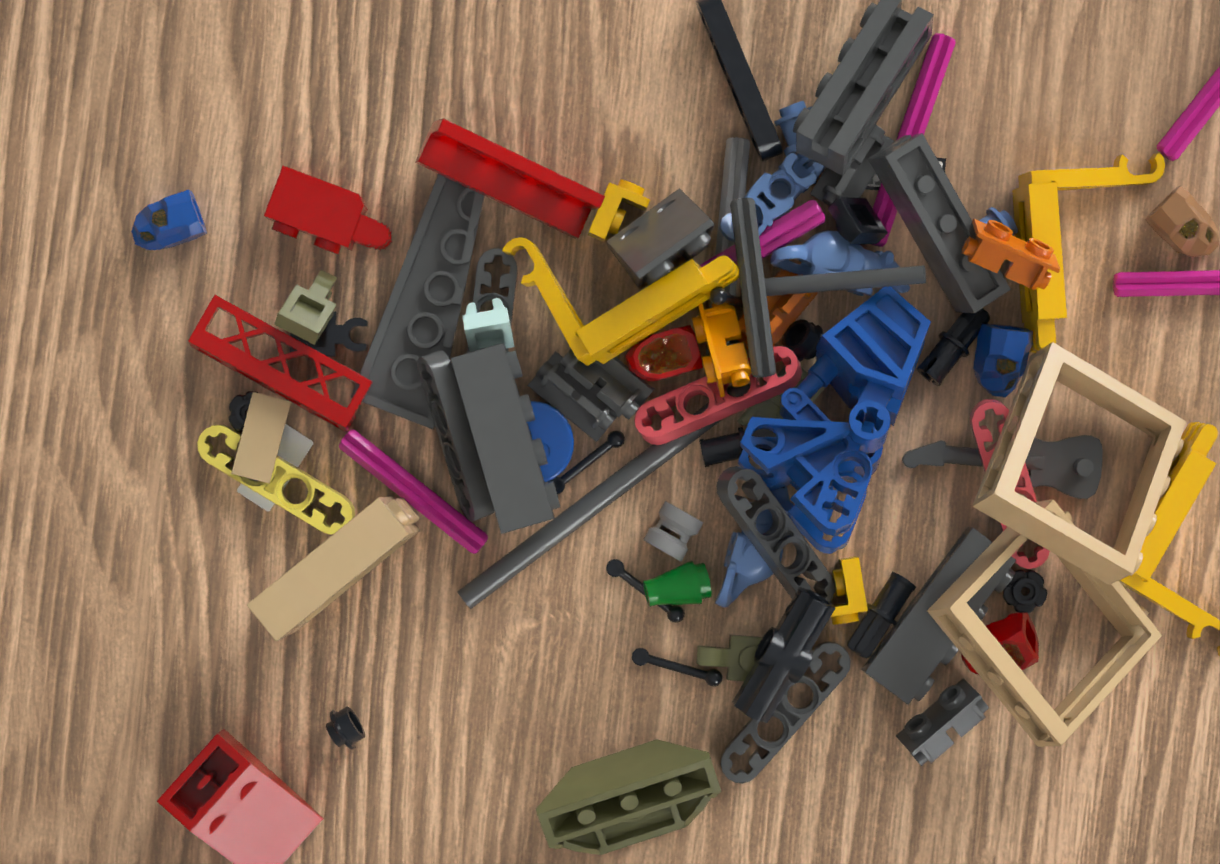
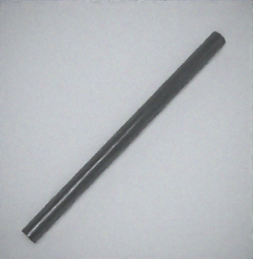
(581, 512)

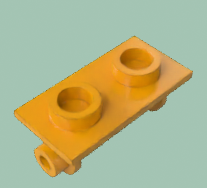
(724, 362)

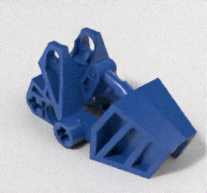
(870, 366)

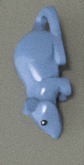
(777, 192)
(831, 254)
(743, 561)

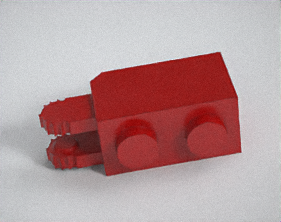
(324, 212)

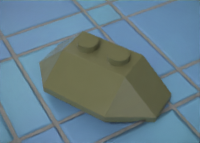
(628, 797)

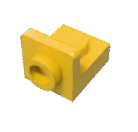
(609, 215)
(849, 583)

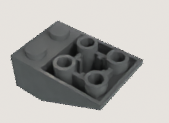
(660, 237)

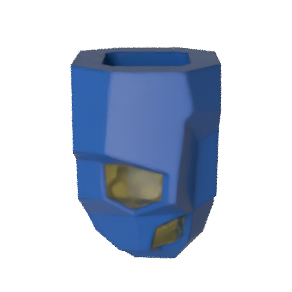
(169, 222)
(1001, 357)

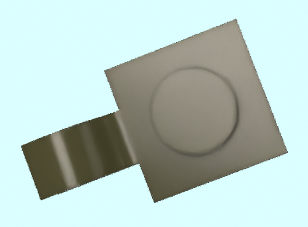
(309, 310)
(737, 658)

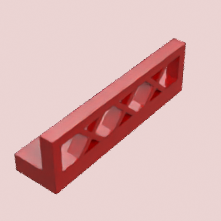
(508, 177)
(271, 378)

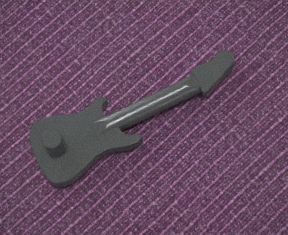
(1065, 465)

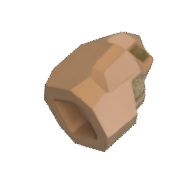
(1184, 224)

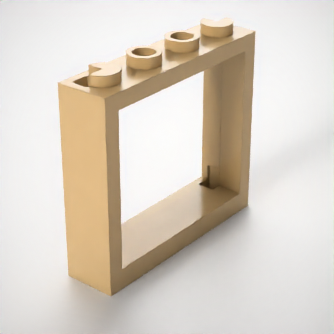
(1002, 503)
(335, 566)
(1004, 676)

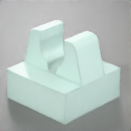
(487, 327)

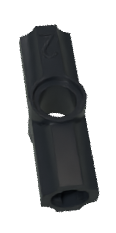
(783, 655)

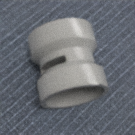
(680, 523)

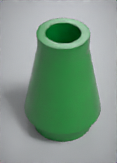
(679, 586)

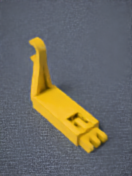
(1038, 218)
(634, 317)
(1187, 478)

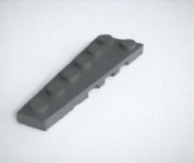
(424, 302)

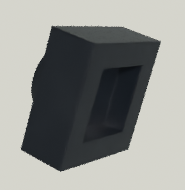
(857, 220)

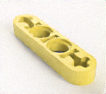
(281, 474)

